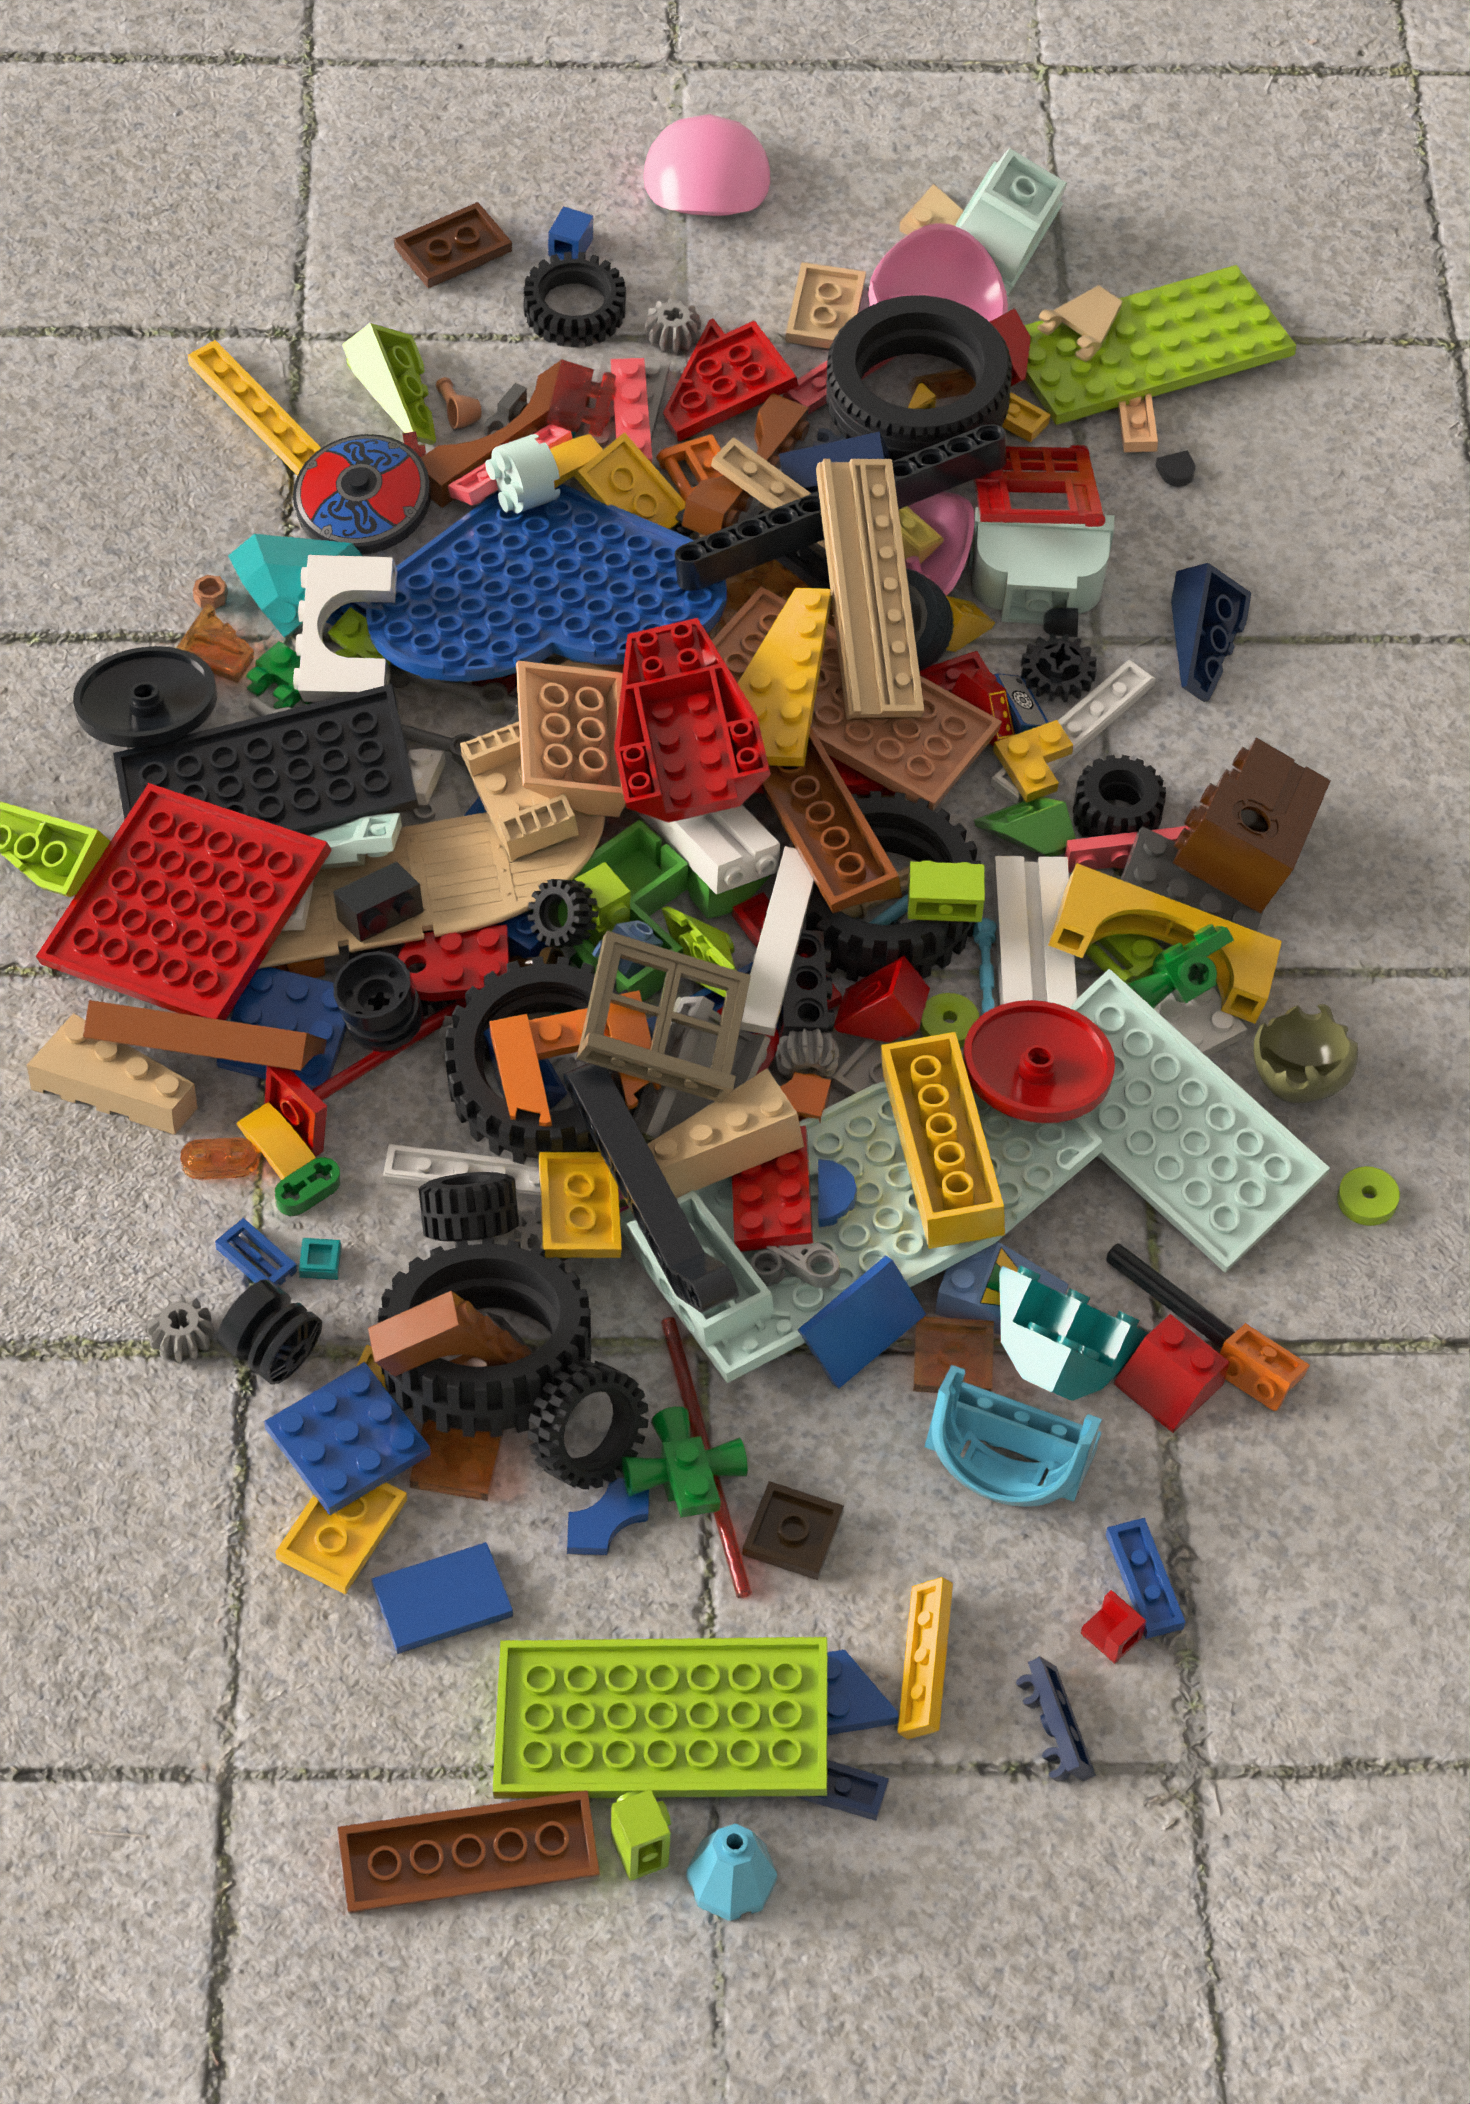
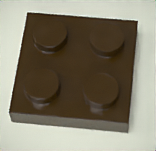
(793, 1530)

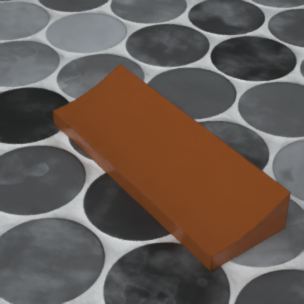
(830, 831)
(201, 1035)
(468, 1851)

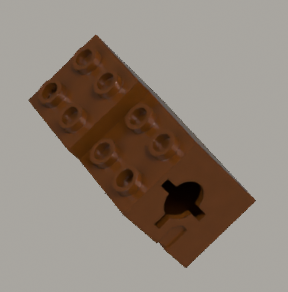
(1252, 825)

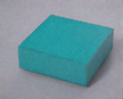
(320, 1258)

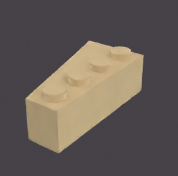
(112, 1079)
(729, 1136)

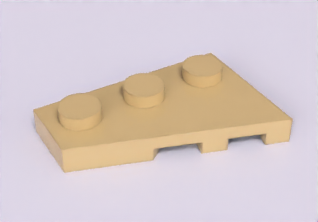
(931, 209)

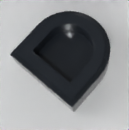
(1176, 468)
(1061, 621)

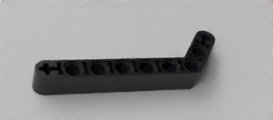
(689, 1270)

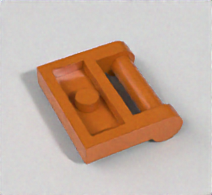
(697, 454)

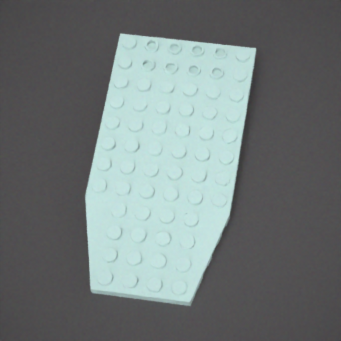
(863, 1136)

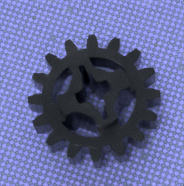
(1075, 671)

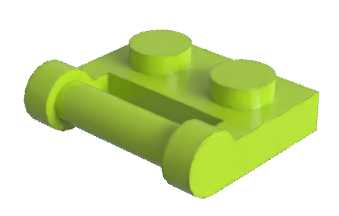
(1131, 950)

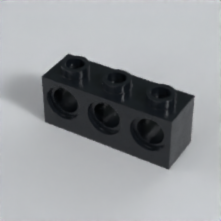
(811, 973)

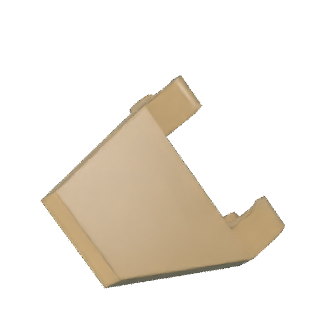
(1087, 315)

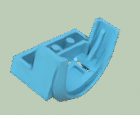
(977, 1414)

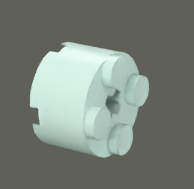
(524, 474)

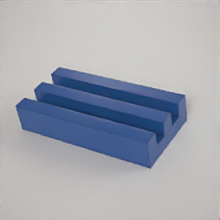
(288, 1266)

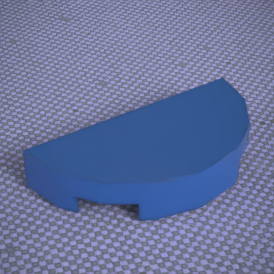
(835, 1192)

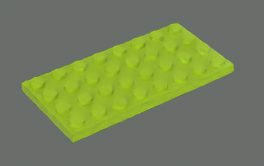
(1158, 345)
(662, 1717)

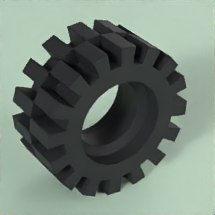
(579, 912)

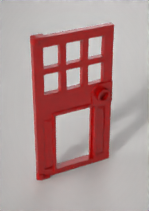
(1079, 486)

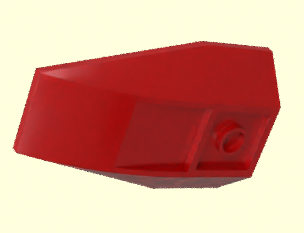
(684, 727)

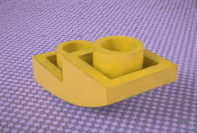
(573, 456)
(276, 1140)

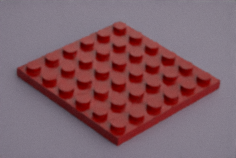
(184, 904)

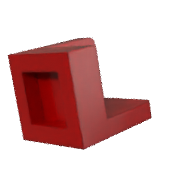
(1114, 1627)

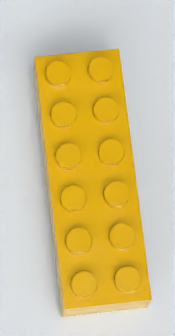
(942, 1140)

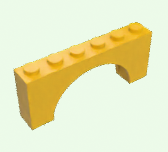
(1106, 906)

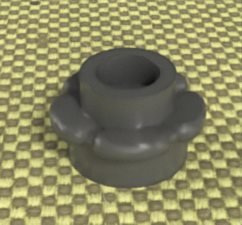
(771, 1261)

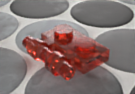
(570, 396)

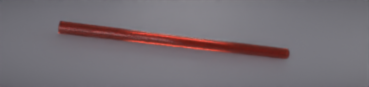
(698, 1428)

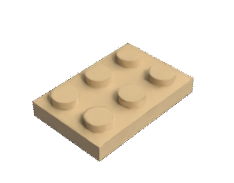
(823, 303)

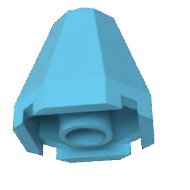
(732, 1873)

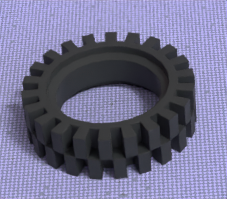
(574, 271)
(556, 1410)

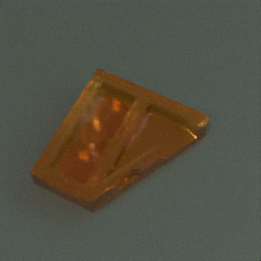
(218, 645)

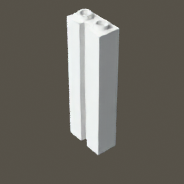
(722, 846)
(1025, 913)

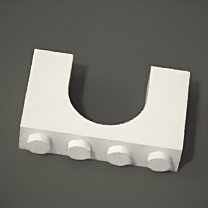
(329, 585)

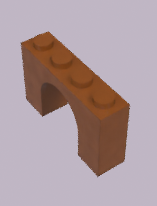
(442, 1329)

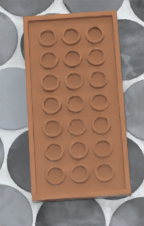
(902, 753)

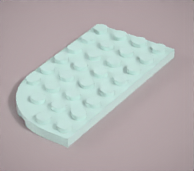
(1191, 1132)

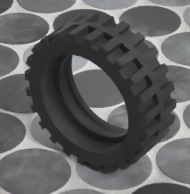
(867, 947)
(516, 993)
(490, 1278)

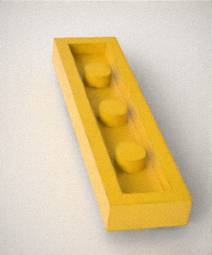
(925, 1658)

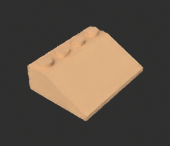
(570, 735)

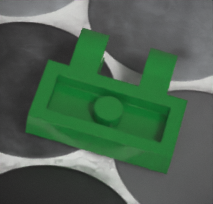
(276, 667)

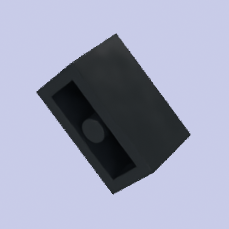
(378, 901)

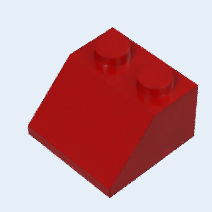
(884, 1003)
(1172, 1373)

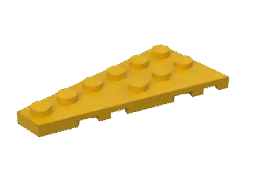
(786, 674)

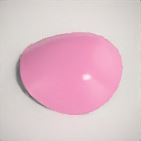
(707, 167)
(942, 264)
(954, 521)

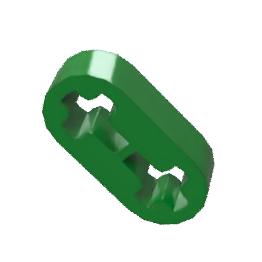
(306, 1184)

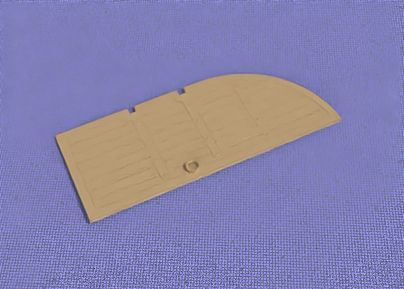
(462, 881)

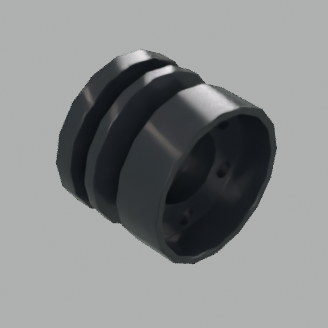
(378, 1001)
(269, 1331)

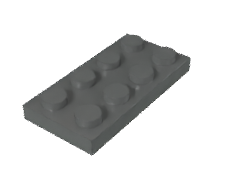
(1153, 869)

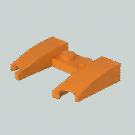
(523, 1042)

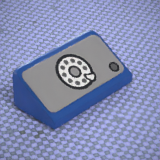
(1022, 703)

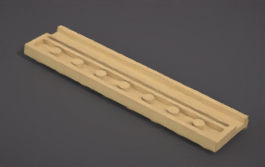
(869, 589)

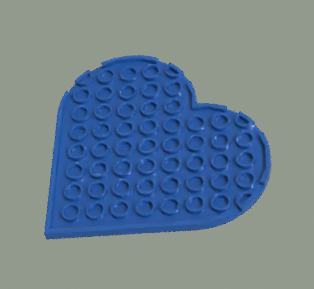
(535, 586)

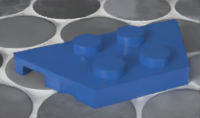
(854, 1698)

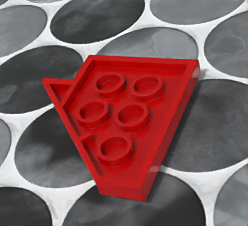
(726, 378)

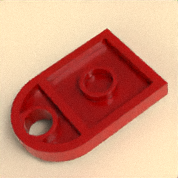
(456, 961)

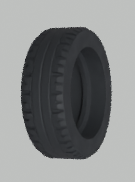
(917, 327)

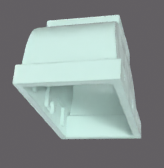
(1013, 212)
(1038, 566)

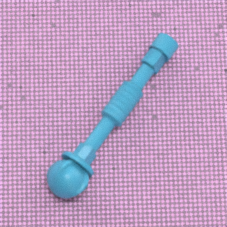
(984, 936)

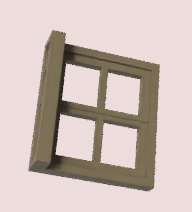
(652, 1063)

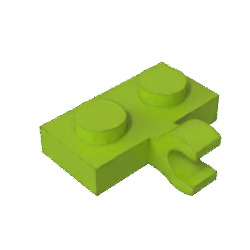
(353, 635)

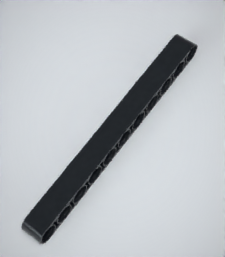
(800, 521)

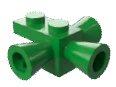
(1184, 969)
(684, 1465)

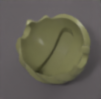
(1305, 1055)

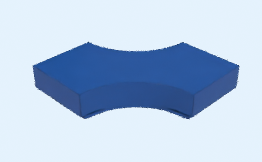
(595, 1527)

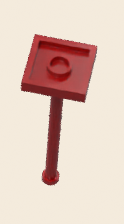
(305, 1107)

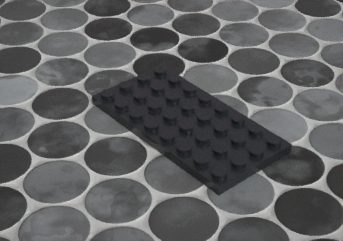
(288, 767)

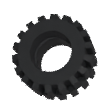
(1122, 781)
(468, 1206)

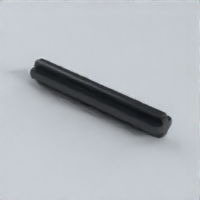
(1169, 1295)

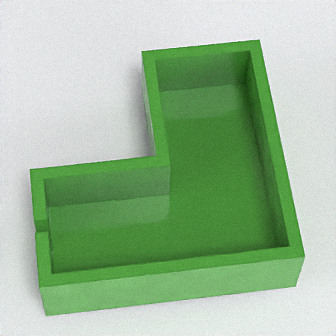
(635, 860)

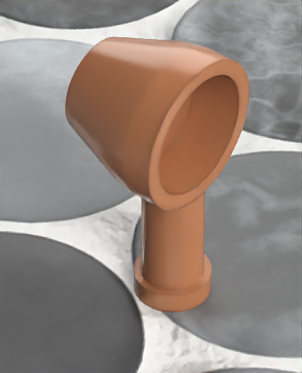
(460, 409)

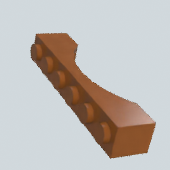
(453, 461)
(720, 501)

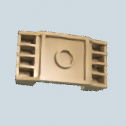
(520, 816)

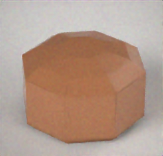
(210, 590)

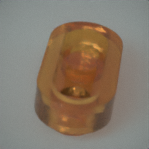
(218, 1158)

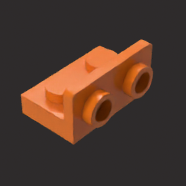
(1261, 1366)

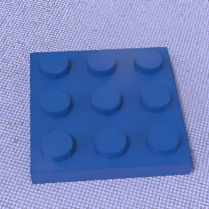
(294, 1004)
(347, 1438)

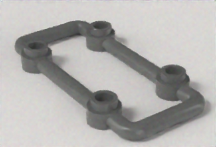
(493, 700)

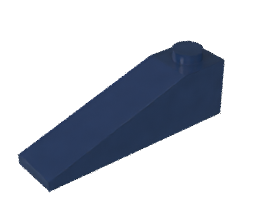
(1206, 618)

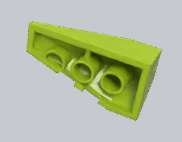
(391, 371)
(49, 849)
(700, 941)

